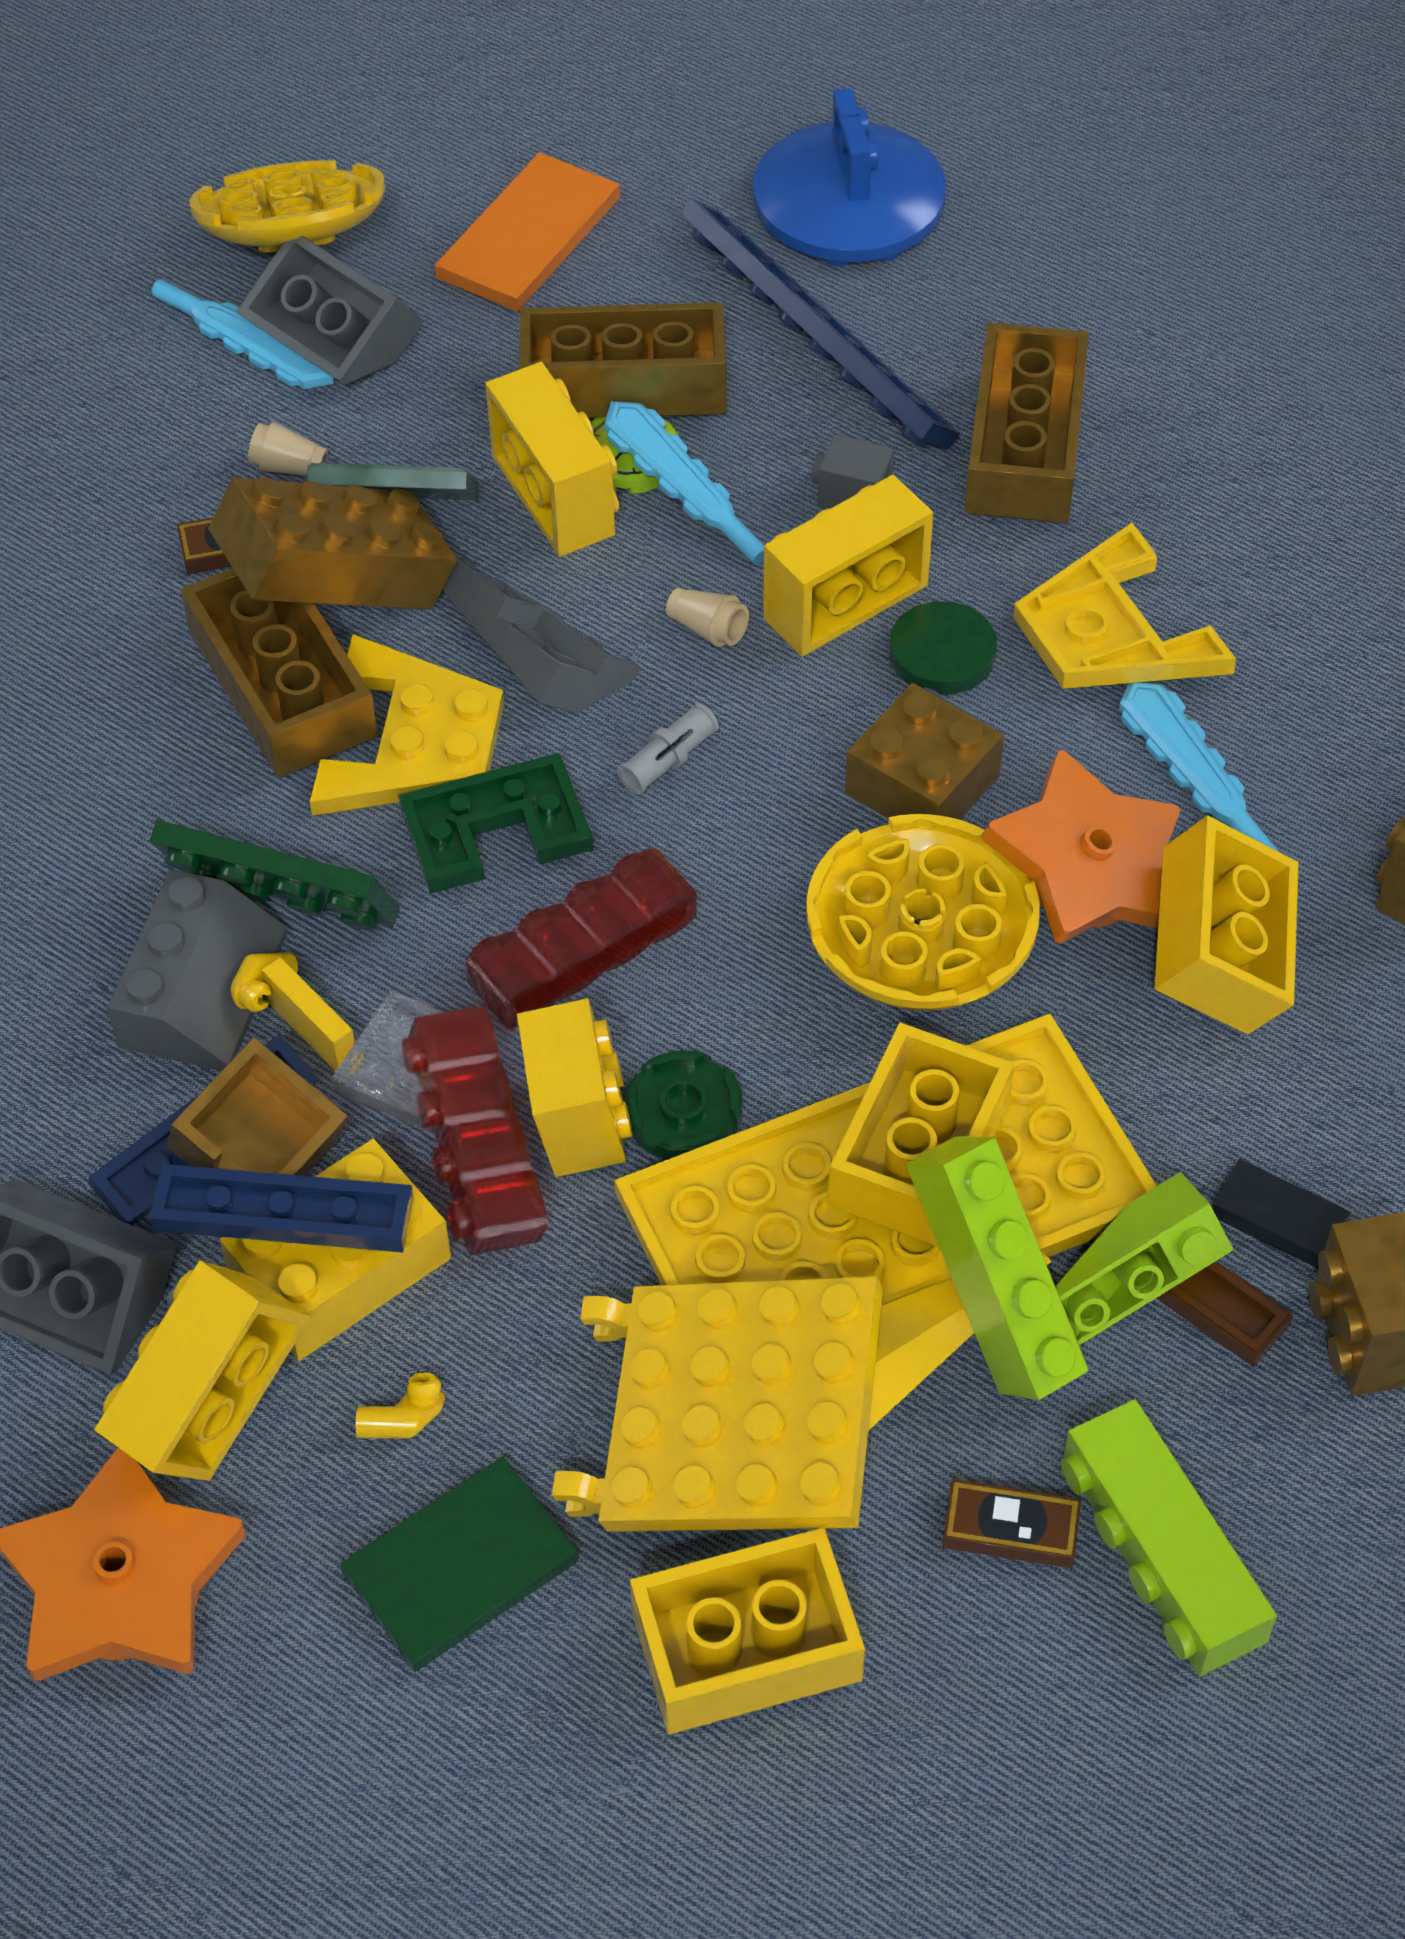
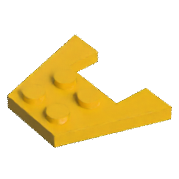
(1098, 636)
(433, 733)

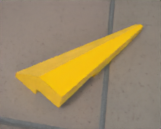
(914, 1340)

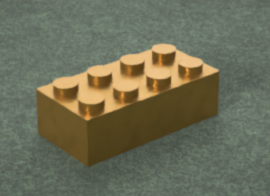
(632, 353)
(1027, 422)
(331, 544)
(280, 672)

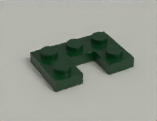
(449, 814)

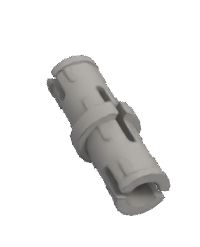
(644, 768)

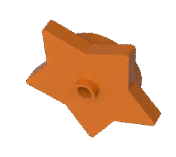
(1087, 850)
(117, 1573)

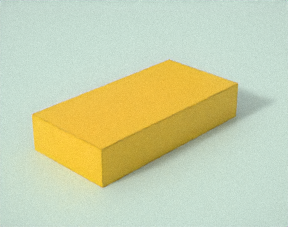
(308, 1013)

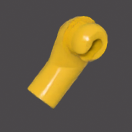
(248, 982)
(408, 1416)

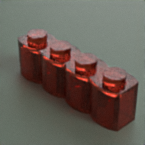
(577, 940)
(477, 1131)

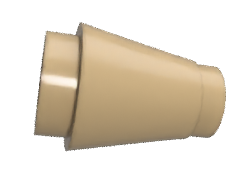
(283, 451)
(710, 615)

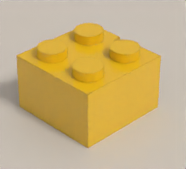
(574, 1087)

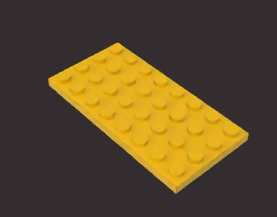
(761, 1196)

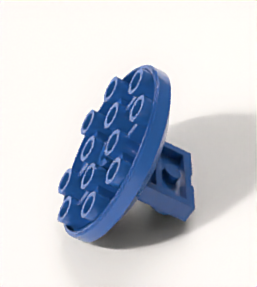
(849, 188)

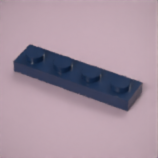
(131, 1178)
(282, 1208)

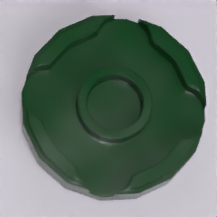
(943, 647)
(682, 1103)

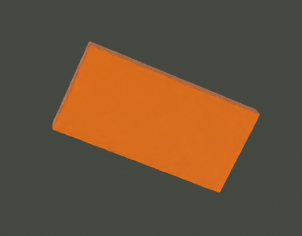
(527, 231)

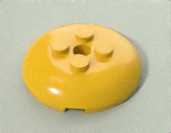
(288, 202)
(972, 904)

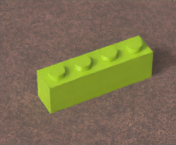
(997, 1267)
(1167, 1539)

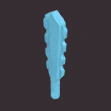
(242, 336)
(664, 456)
(1180, 743)

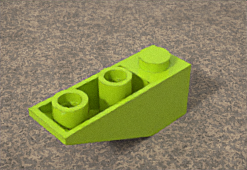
(1141, 1256)

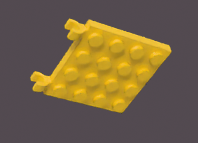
(735, 1406)

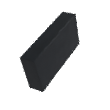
(1277, 1212)

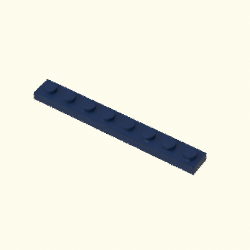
(828, 335)

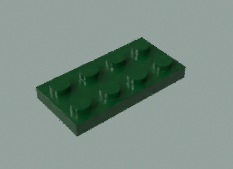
(266, 872)

